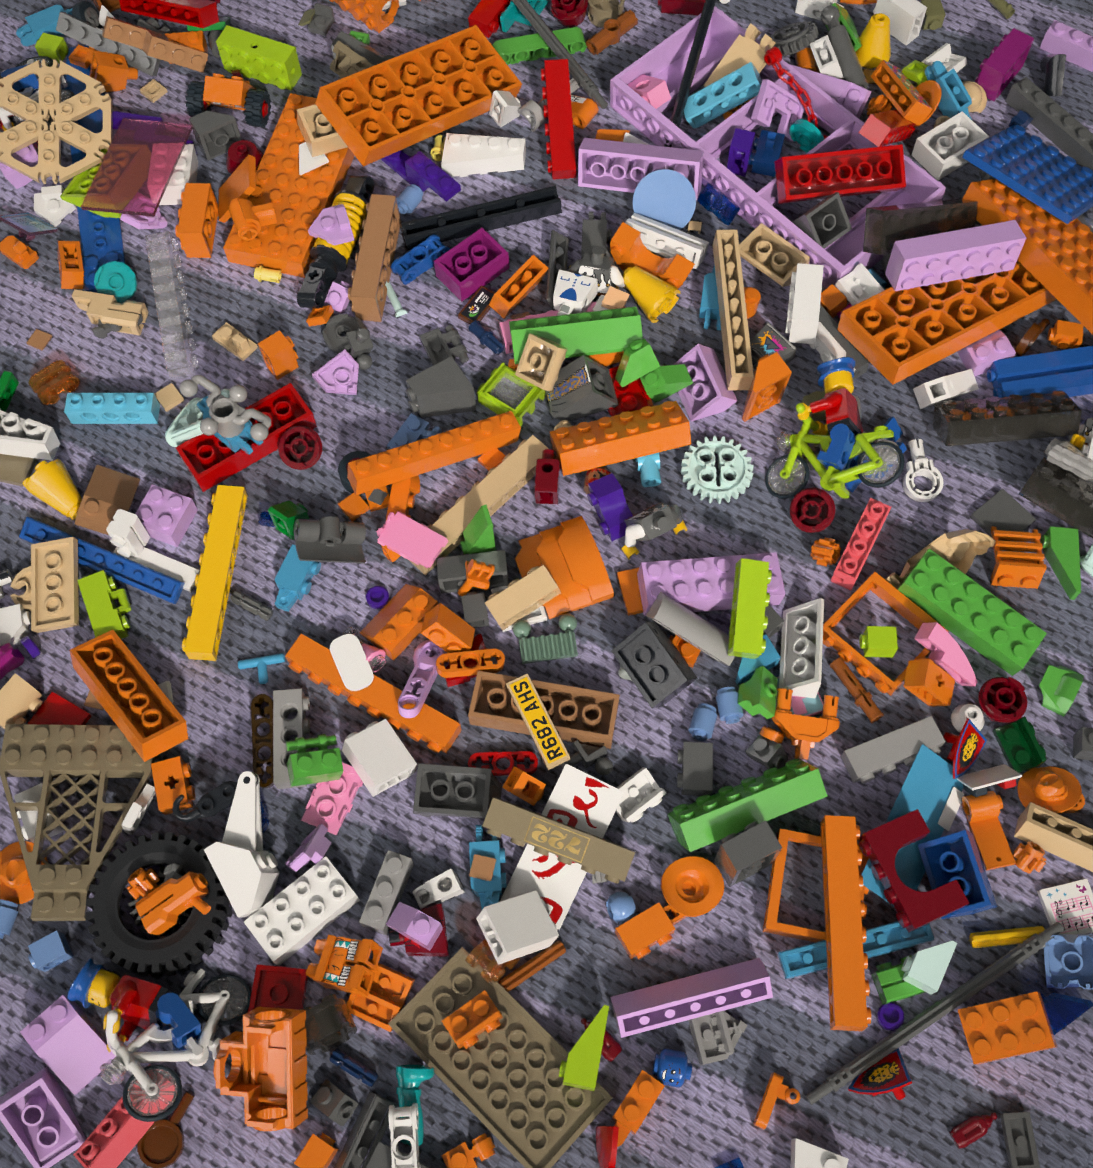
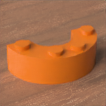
(630, 251)

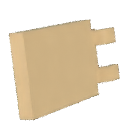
(741, 53)

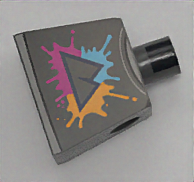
(768, 342)

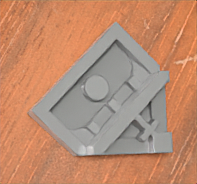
(715, 1036)

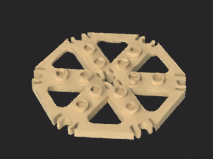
(63, 128)

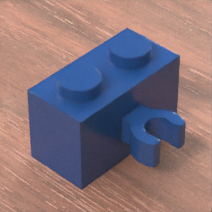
(768, 150)

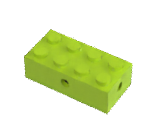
(259, 57)

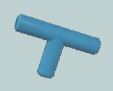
(261, 663)

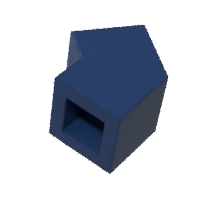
(1022, 119)

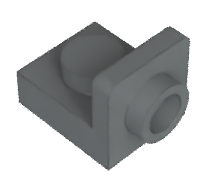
(322, 20)

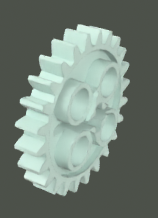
(738, 469)

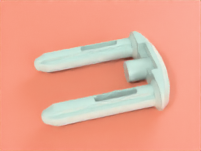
(187, 422)

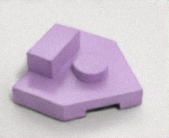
(145, 222)
(332, 226)
(338, 375)
(311, 848)

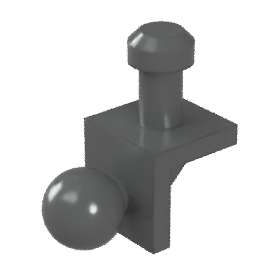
(361, 347)
(590, 755)

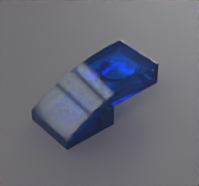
(718, 203)

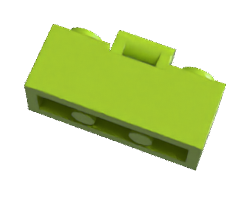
(100, 604)

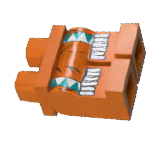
(345, 963)

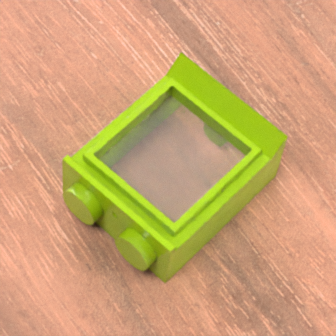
(508, 393)

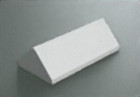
(802, 649)

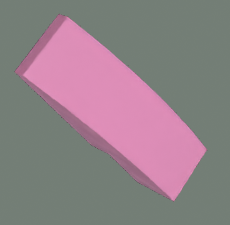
(946, 653)

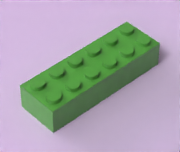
(972, 612)
(751, 801)

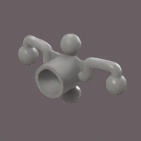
(225, 413)

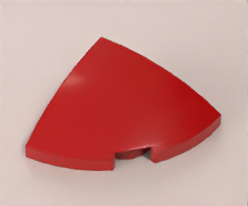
(607, 1145)

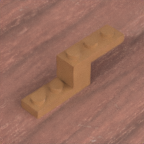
(154, 44)

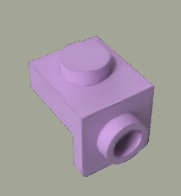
(338, 296)

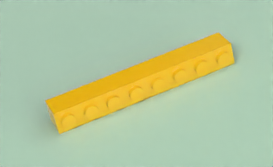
(215, 574)

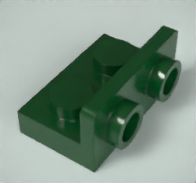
(1020, 745)

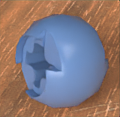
(621, 907)

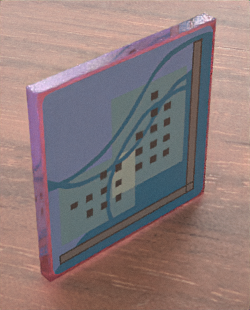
(28, 225)

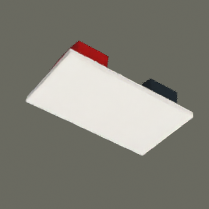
(977, 782)

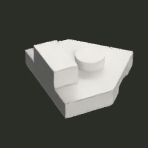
(51, 206)

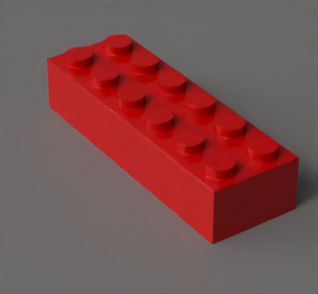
(840, 171)
(214, 462)

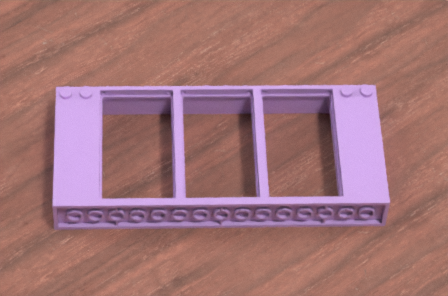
(668, 63)

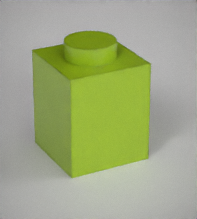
(52, 47)
(879, 641)

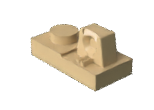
(234, 341)

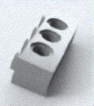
(283, 704)

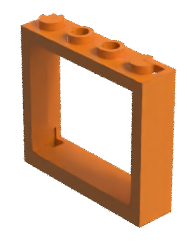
(899, 603)
(775, 886)

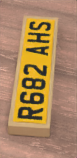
(538, 721)

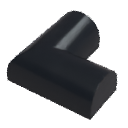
(1054, 67)

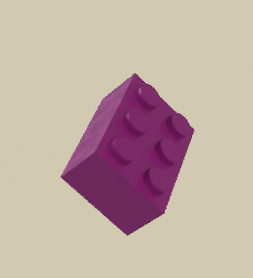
(1004, 63)
(471, 264)

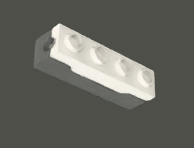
(834, 345)

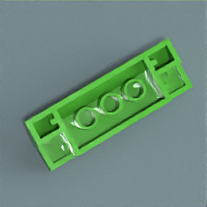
(581, 332)

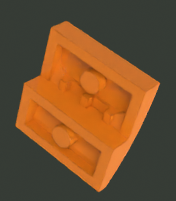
(385, 997)

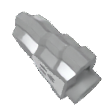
(1069, 458)

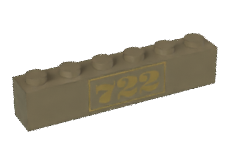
(559, 839)

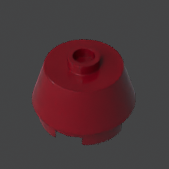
(569, 12)
(239, 151)
(300, 447)
(812, 510)
(1003, 699)

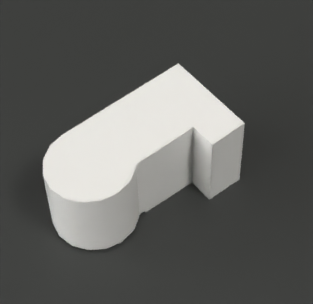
(438, 889)

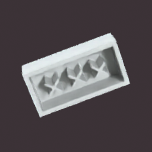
(301, 911)

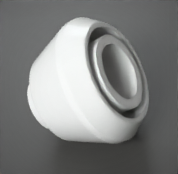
(966, 711)

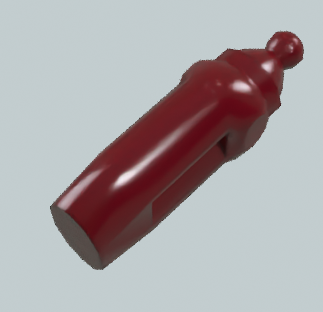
(610, 1047)
(971, 1129)

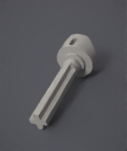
(534, 112)

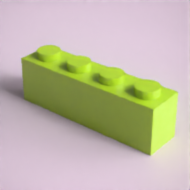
(748, 609)

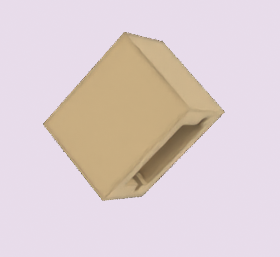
(694, 225)

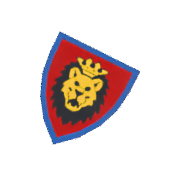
(965, 748)
(883, 1077)

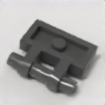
(436, 345)

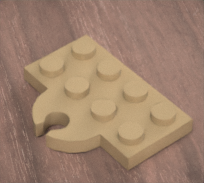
(50, 585)

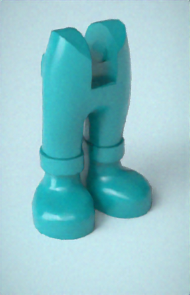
(408, 1091)

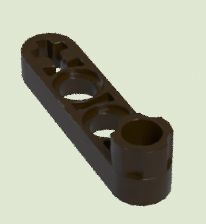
(260, 741)

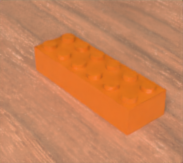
(620, 437)
(129, 695)

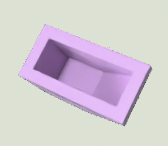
(415, 925)

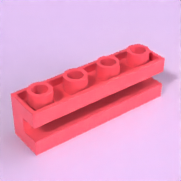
(860, 544)
(112, 1139)

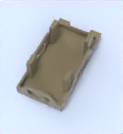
(347, 61)

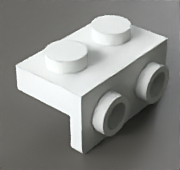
(949, 60)
(858, 285)
(639, 794)

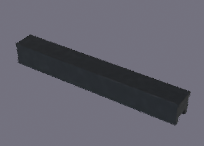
(487, 215)

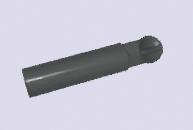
(843, 47)

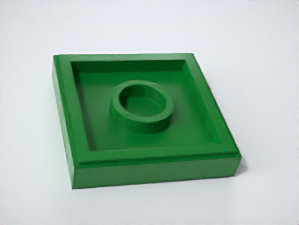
(223, 21)

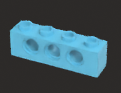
(722, 95)
(112, 408)

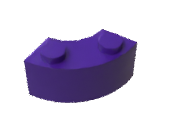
(610, 506)

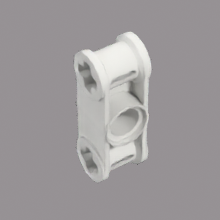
(404, 1129)

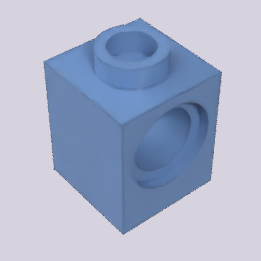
(49, 951)

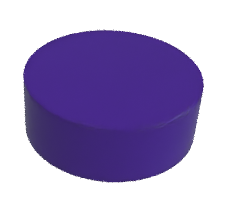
(377, 597)
(30, 647)
(890, 1016)

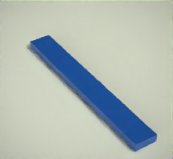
(112, 563)

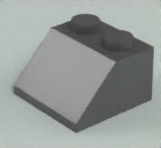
(214, 132)

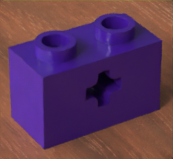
(740, 151)

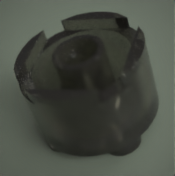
(328, 1024)

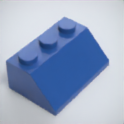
(959, 859)

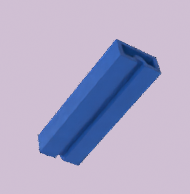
(1043, 373)

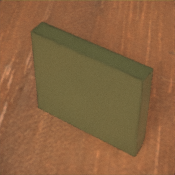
(307, 17)

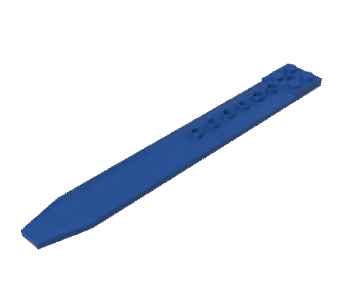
(99, 235)

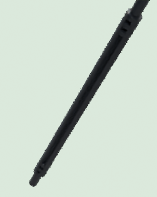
(692, 64)

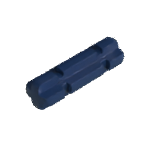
(353, 1067)

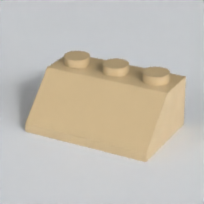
(772, 254)

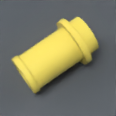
(437, 150)
(267, 274)

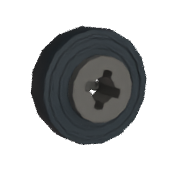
(87, 12)

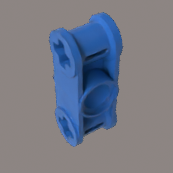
(419, 259)

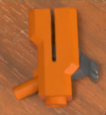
(172, 899)

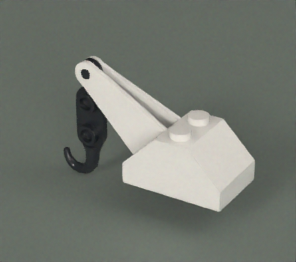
(239, 860)

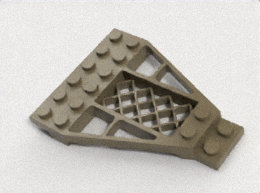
(66, 753)

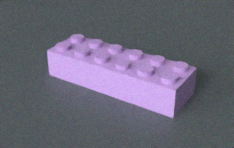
(624, 164)
(954, 255)
(702, 582)

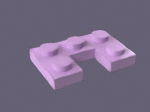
(772, 98)

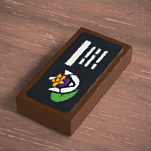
(477, 306)

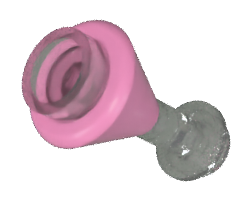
(374, 655)

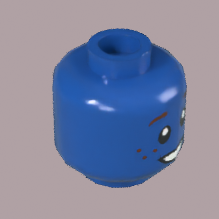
(671, 1068)

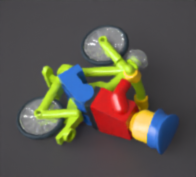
(846, 449)

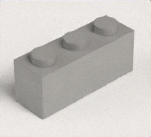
(386, 892)

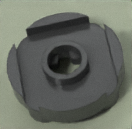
(333, 330)

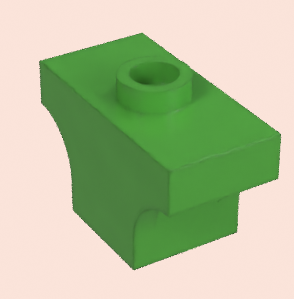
(759, 693)

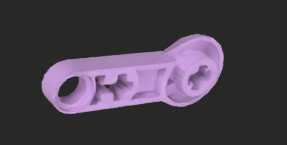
(421, 678)

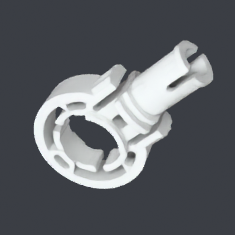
(927, 470)

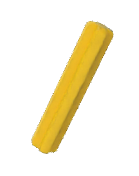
(1003, 937)

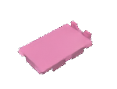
(411, 539)
(333, 800)

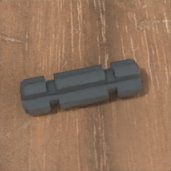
(251, 605)

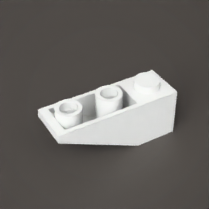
(945, 388)

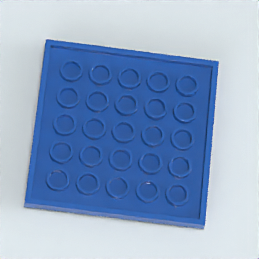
(1035, 172)

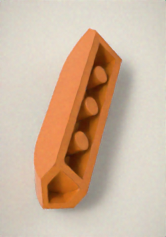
(401, 499)

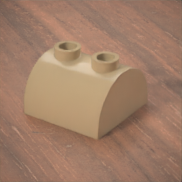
(541, 362)
(16, 700)

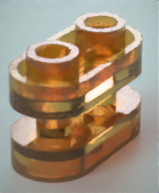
(52, 381)
(491, 970)

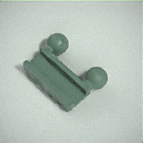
(547, 647)

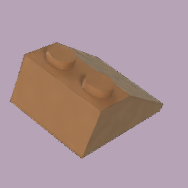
(104, 495)

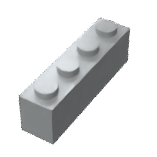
(891, 750)

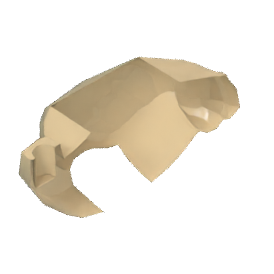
(955, 547)

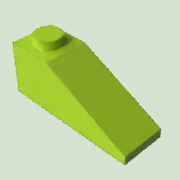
(584, 1058)

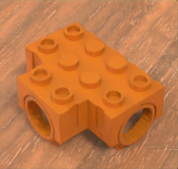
(370, 12)
(267, 1068)

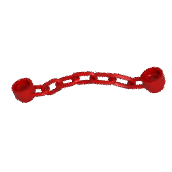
(773, 57)

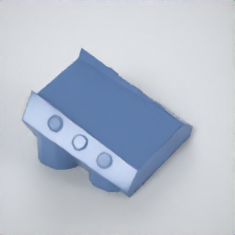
(1069, 961)

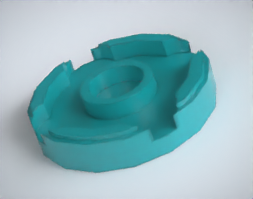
(805, 134)
(117, 280)

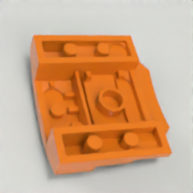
(571, 561)

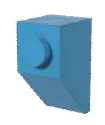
(768, 659)

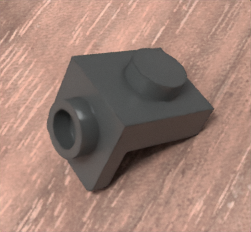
(767, 753)
(334, 1103)

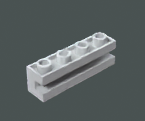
(668, 240)

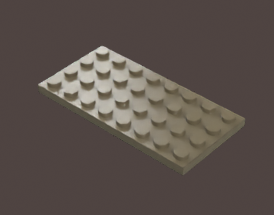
(507, 1075)

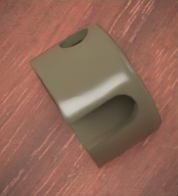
(602, 10)

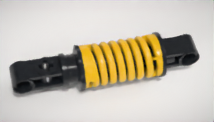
(331, 259)

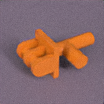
(476, 576)

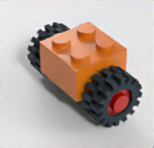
(231, 94)

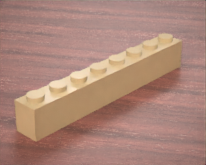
(732, 310)
(493, 490)

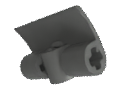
(329, 540)

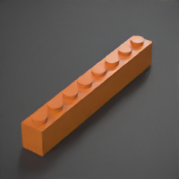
(432, 452)
(378, 698)
(844, 925)

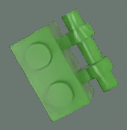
(316, 765)

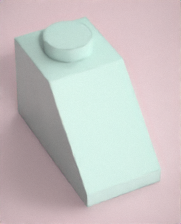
(928, 966)

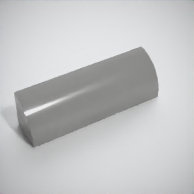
(691, 628)

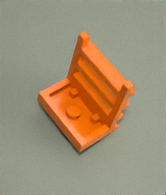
(1017, 568)

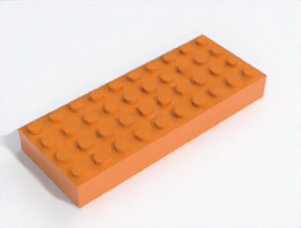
(416, 94)
(294, 197)
(1053, 251)
(925, 324)

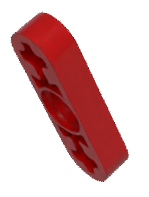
(521, 755)

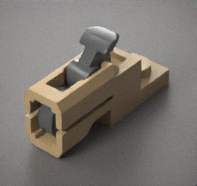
(110, 314)

